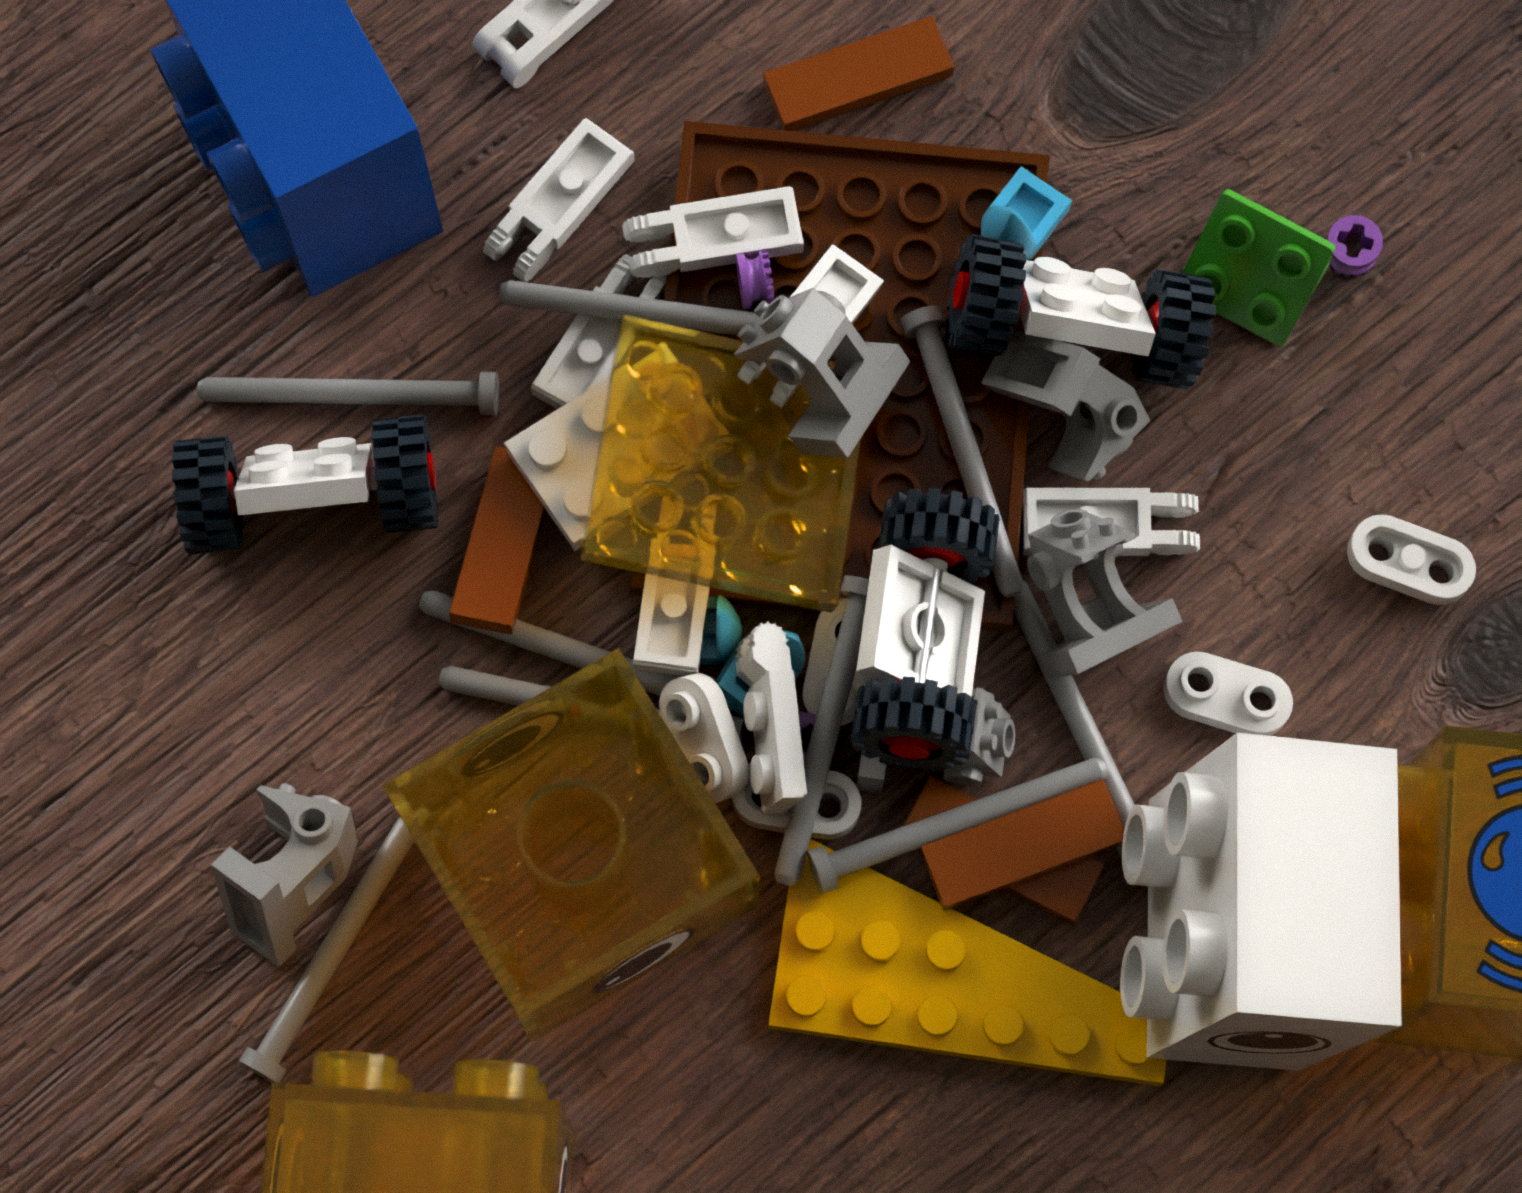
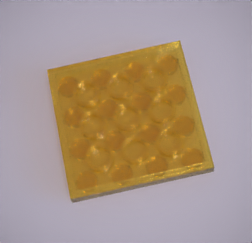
(706, 480)

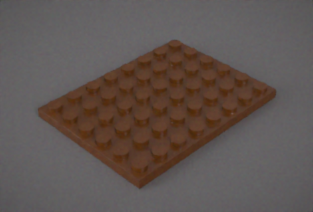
(903, 218)

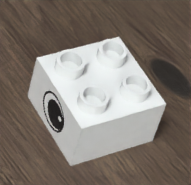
(1267, 904)

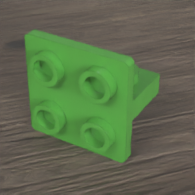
(1259, 266)

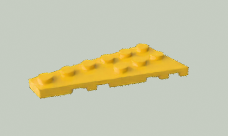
(907, 975)

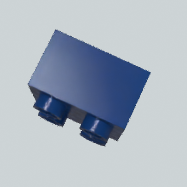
(300, 133)

